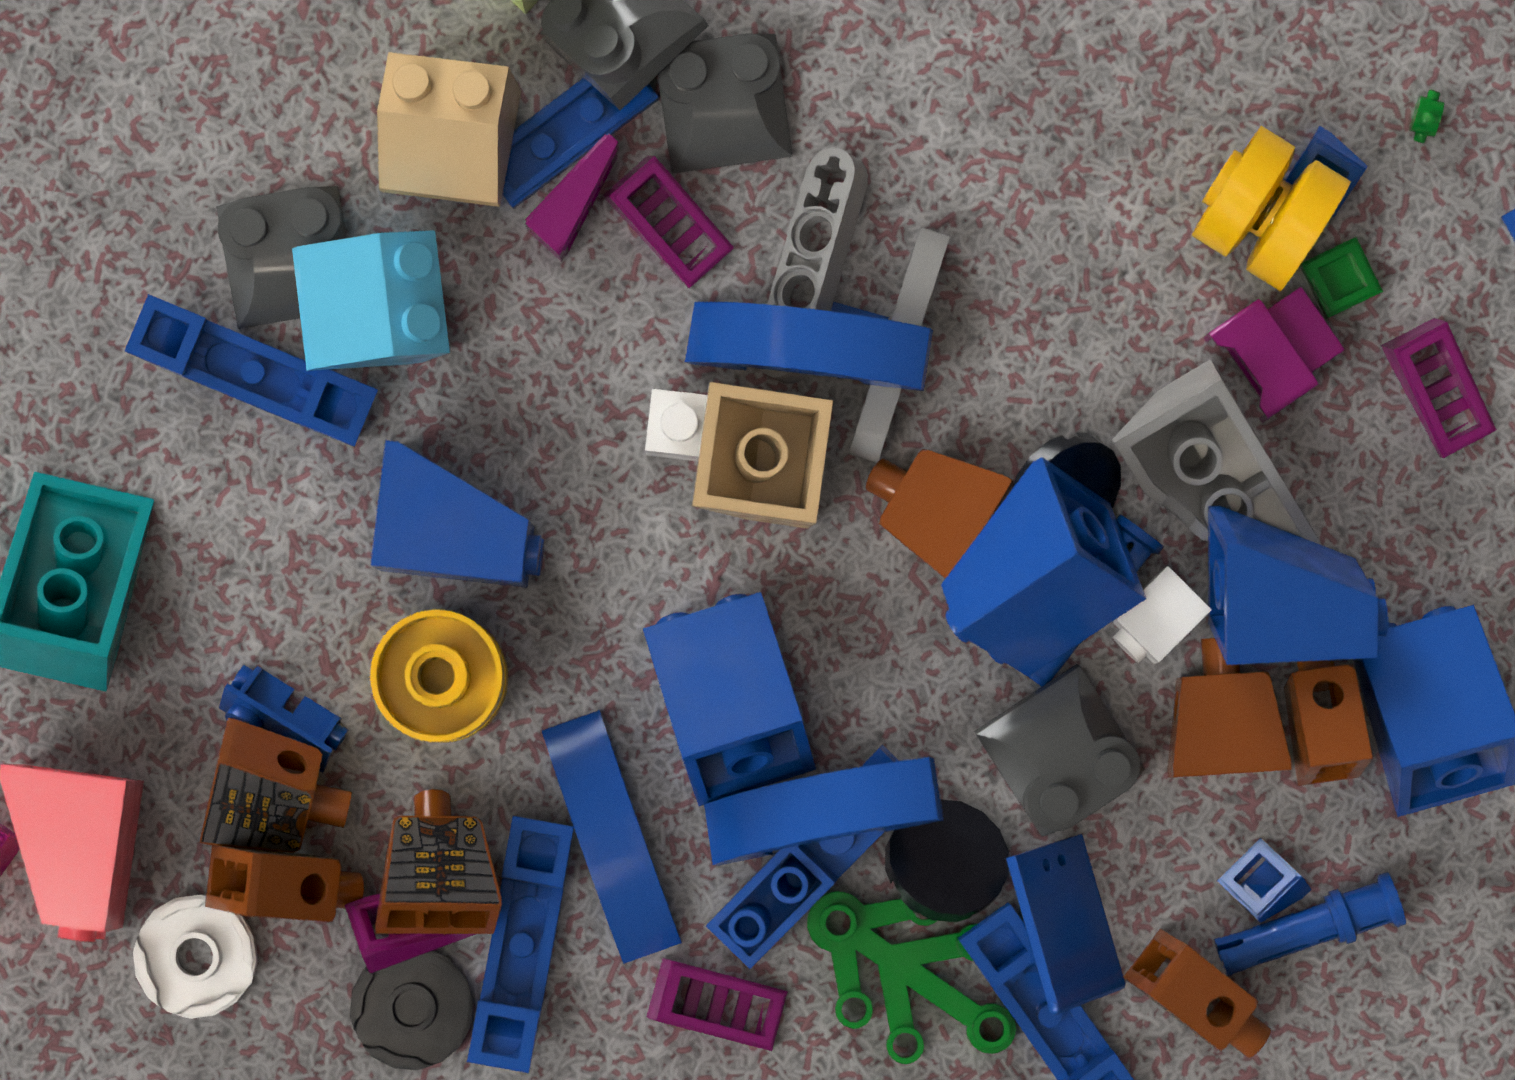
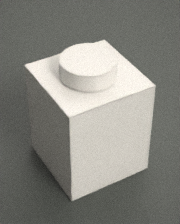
(675, 424)
(1161, 619)

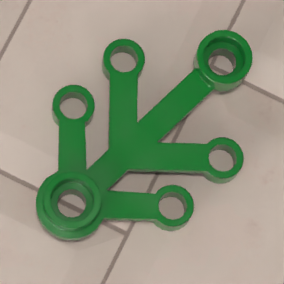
(898, 968)

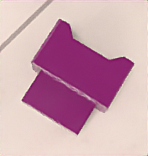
(1278, 348)

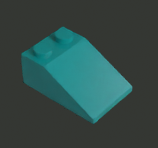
(70, 580)

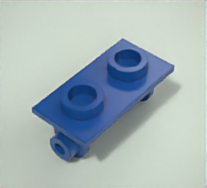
(260, 701)

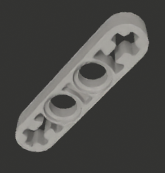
(825, 265)
(909, 309)

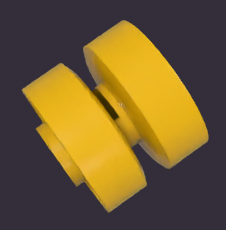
(1257, 200)
(438, 676)

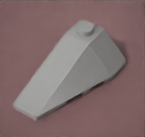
(1199, 451)

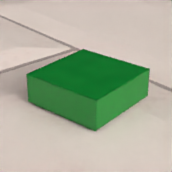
(1341, 278)

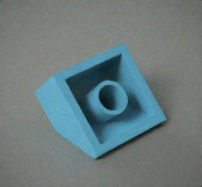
(371, 301)

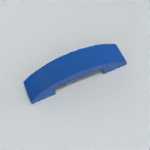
(809, 343)
(250, 371)
(823, 809)
(611, 837)
(521, 945)
(1064, 1041)

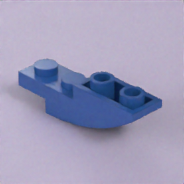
(788, 888)

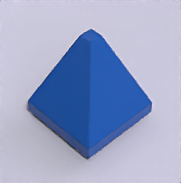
(1333, 154)
(1269, 887)

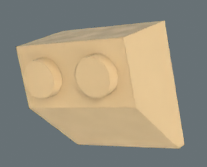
(445, 128)
(762, 455)

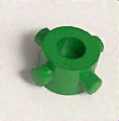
(1427, 116)

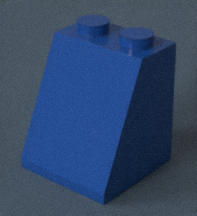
(447, 528)
(1042, 572)
(1286, 596)
(729, 697)
(1439, 710)

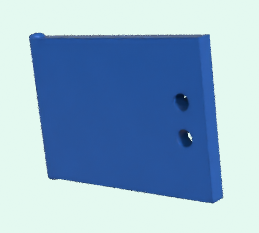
(1066, 923)

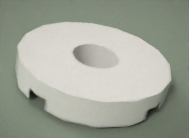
(165, 979)

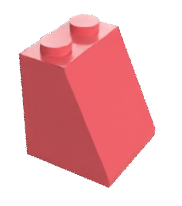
(75, 844)

